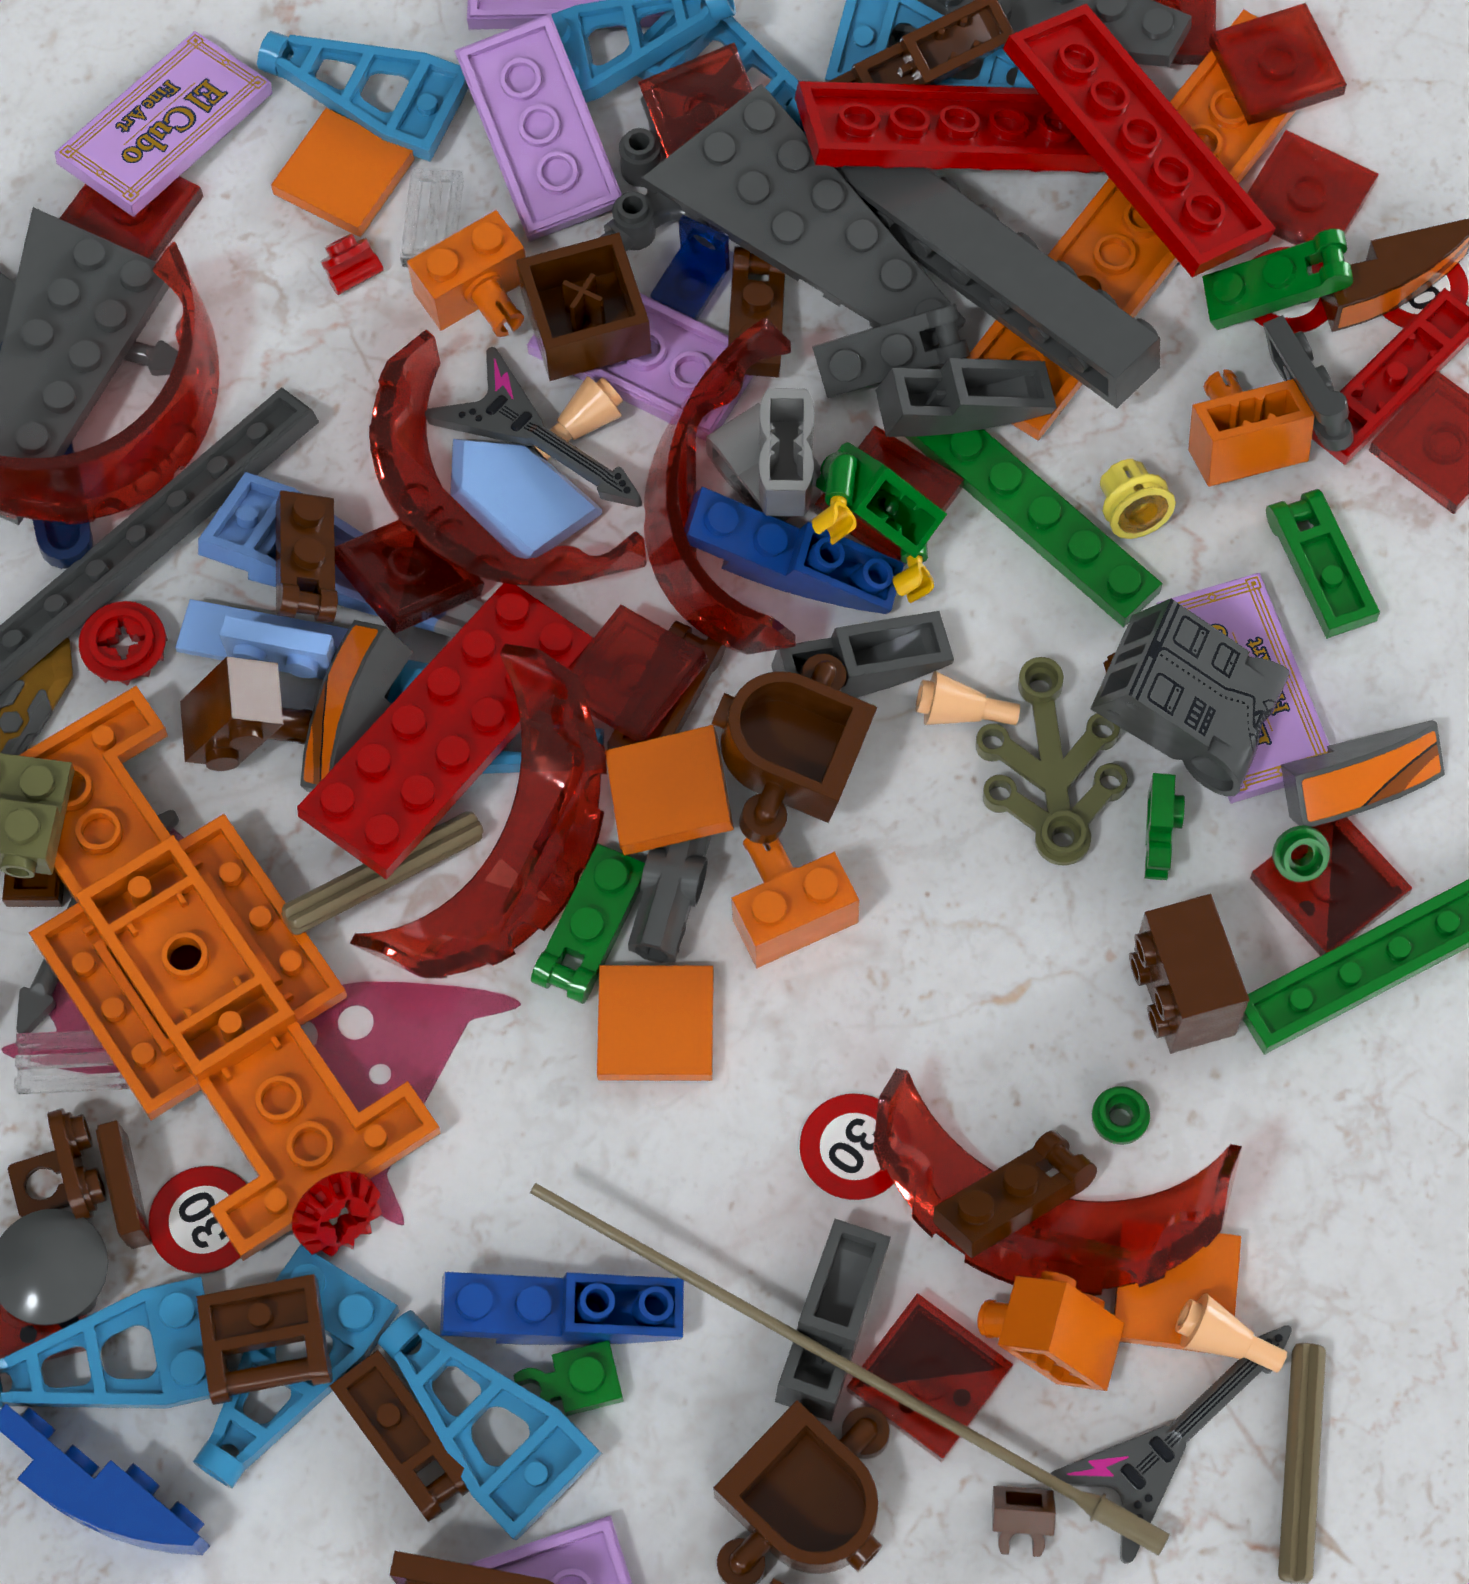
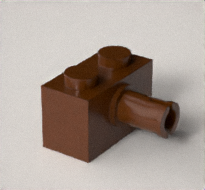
(236, 713)

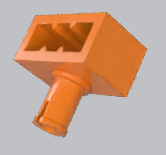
(471, 274)
(1248, 430)
(792, 903)
(1055, 1330)

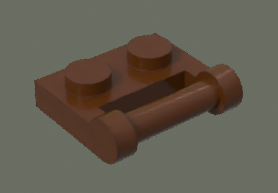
(262, 1319)

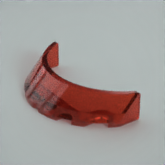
(146, 453)
(670, 496)
(430, 512)
(541, 846)
(1087, 1240)

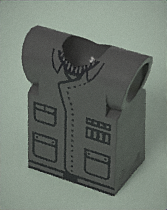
(1191, 694)

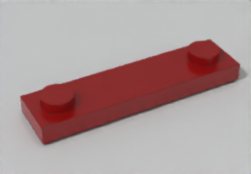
(1403, 369)

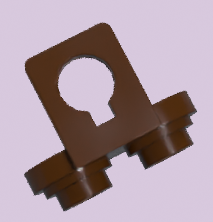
(80, 1187)

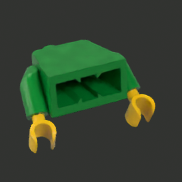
(886, 503)

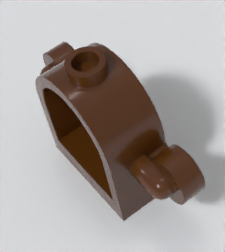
(792, 743)
(804, 1496)

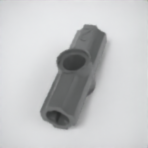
(669, 888)

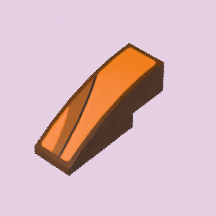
(1397, 272)

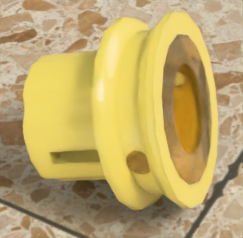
(1135, 503)

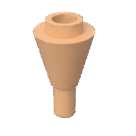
(587, 410)
(950, 701)
(1214, 1330)

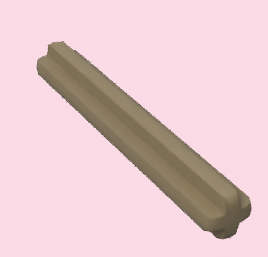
(365, 883)
(1302, 1464)

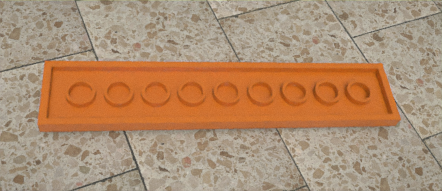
(1116, 247)

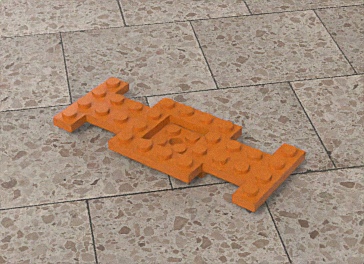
(230, 1016)

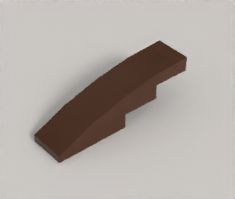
(937, 48)

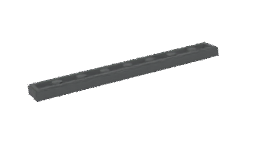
(149, 533)

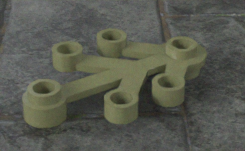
(1052, 772)

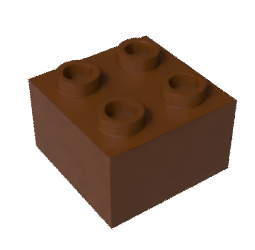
(584, 306)
(1188, 974)

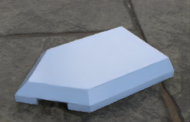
(518, 496)

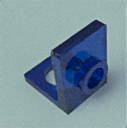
(694, 270)

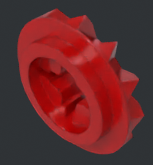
(103, 631)
(325, 1201)

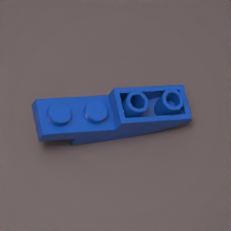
(791, 556)
(562, 1310)
(112, 1502)

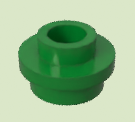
(1309, 866)
(1125, 1099)

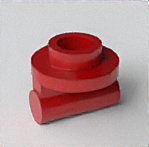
(350, 263)

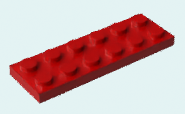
(936, 127)
(1139, 139)
(436, 734)

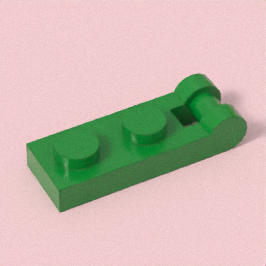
(1278, 280)
(1323, 564)
(590, 923)

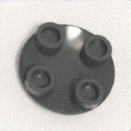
(51, 1267)

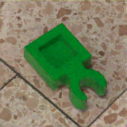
(1163, 814)
(582, 1379)

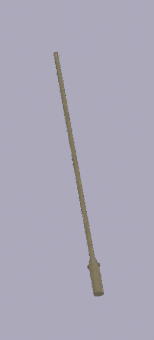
(1094, 1505)

